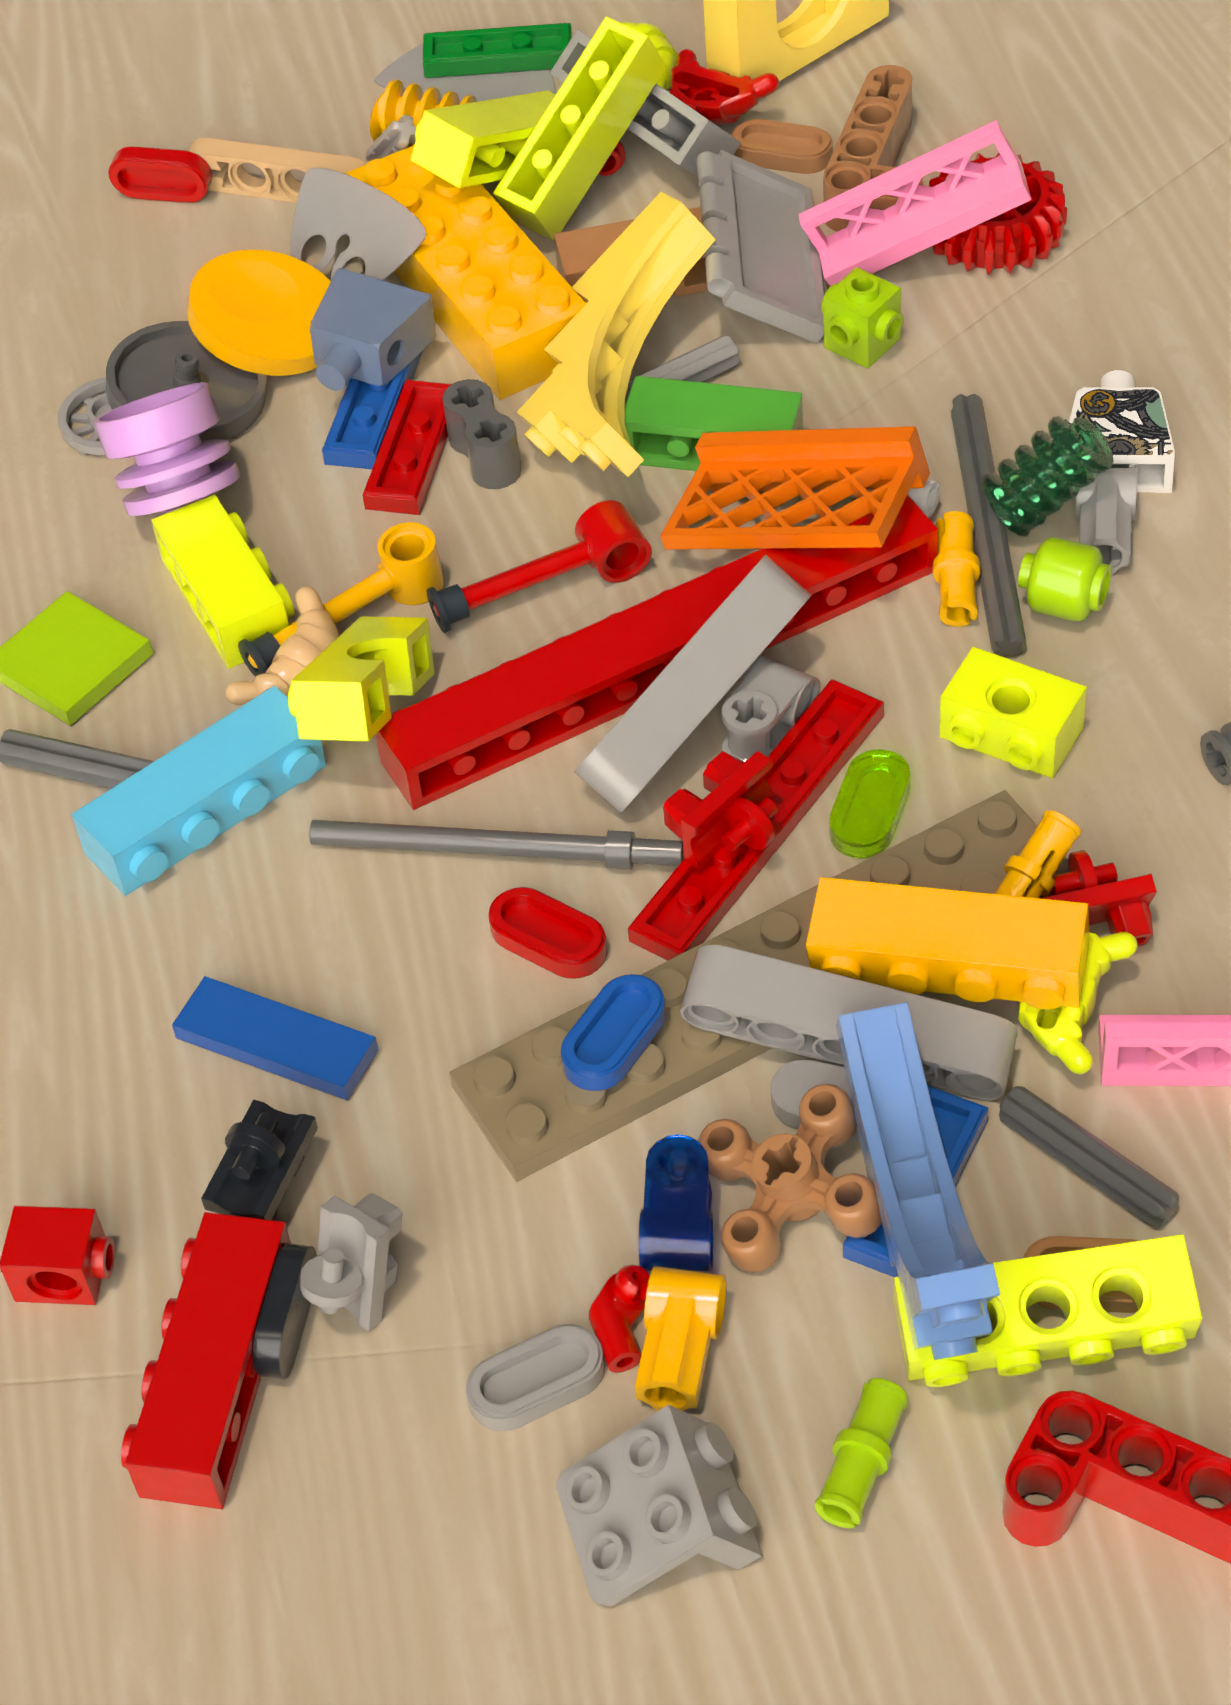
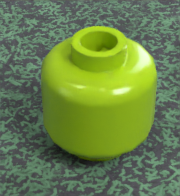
(1065, 579)

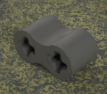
(482, 434)

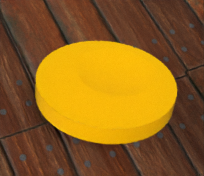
(257, 310)

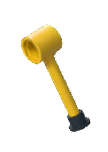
(405, 571)

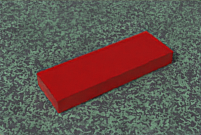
(409, 450)

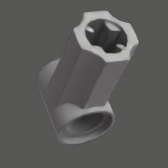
(1107, 514)

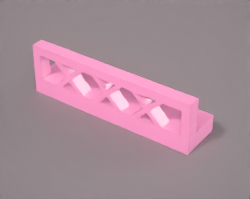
(922, 213)
(1165, 1050)

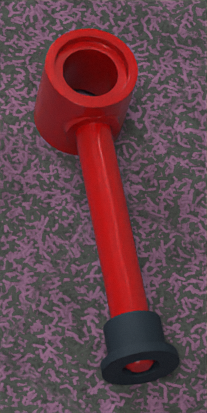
(606, 542)

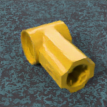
(680, 1319)

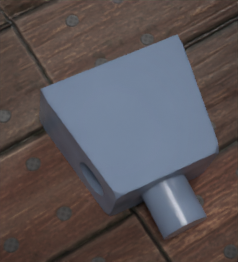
(368, 329)

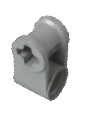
(765, 707)

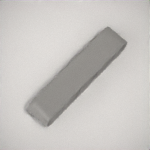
(692, 684)
(799, 1010)

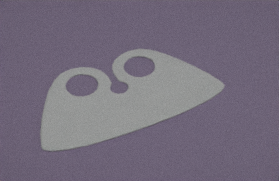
(482, 86)
(341, 205)

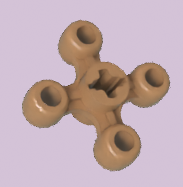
(790, 1178)

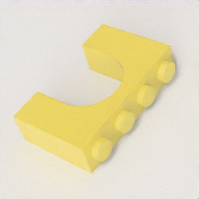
(748, 41)

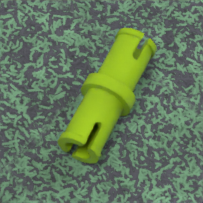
(861, 1453)

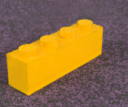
(951, 941)

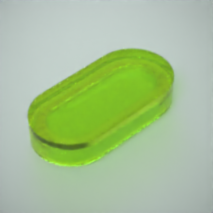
(869, 803)

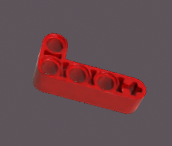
(1097, 1472)

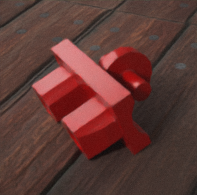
(728, 816)
(1119, 903)

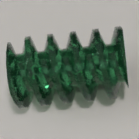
(1046, 473)

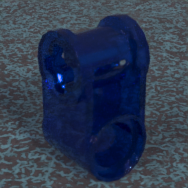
(677, 1213)

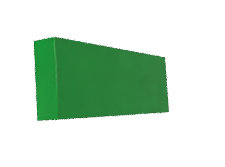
(494, 49)

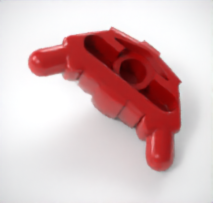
(715, 92)

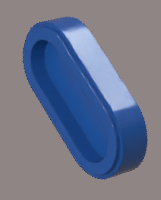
(613, 1032)

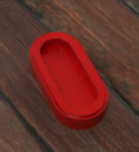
(160, 174)
(547, 932)

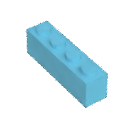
(197, 792)

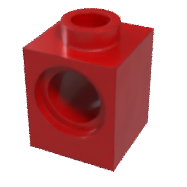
(56, 1255)

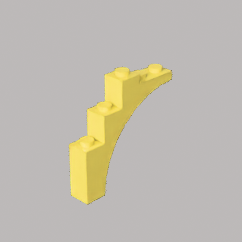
(624, 292)

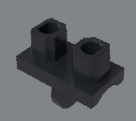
(259, 1162)

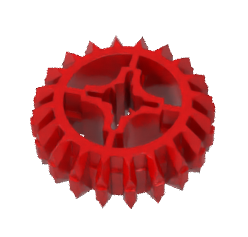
(1014, 235)

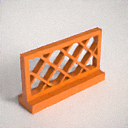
(793, 466)

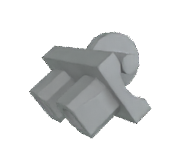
(353, 1258)

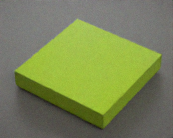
(70, 657)

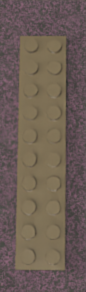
(540, 1116)

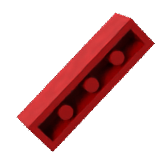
(205, 1372)

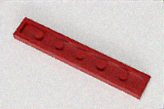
(801, 770)

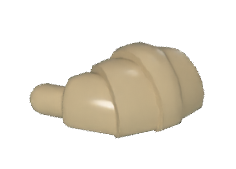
(313, 635)

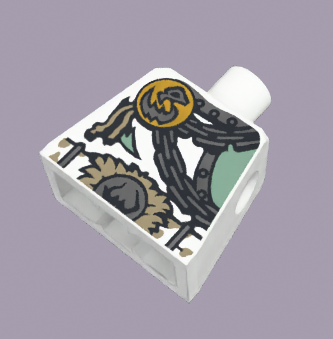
(1134, 426)

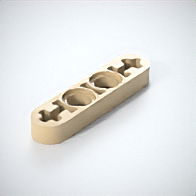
(230, 177)

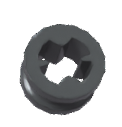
(1217, 753)

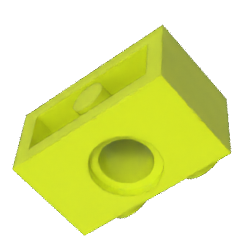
(1012, 712)

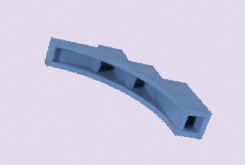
(923, 1222)

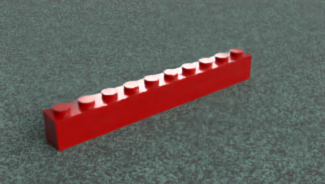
(609, 665)

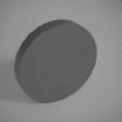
(171, 357)

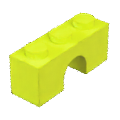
(350, 682)

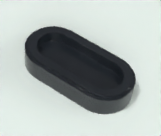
(282, 1314)

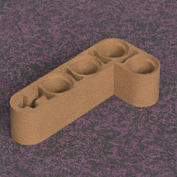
(871, 136)

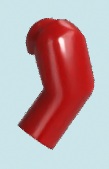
(615, 1314)

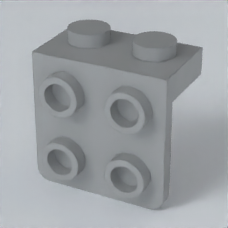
(655, 1504)

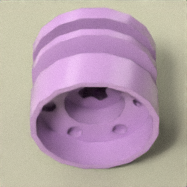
(167, 449)

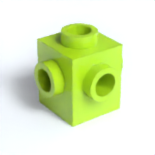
(862, 317)

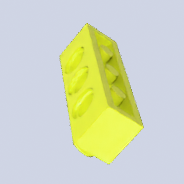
(1149, 1271)

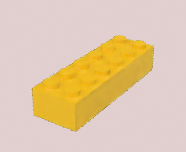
(484, 275)

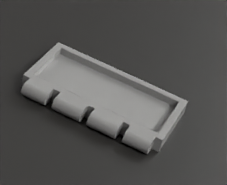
(760, 251)

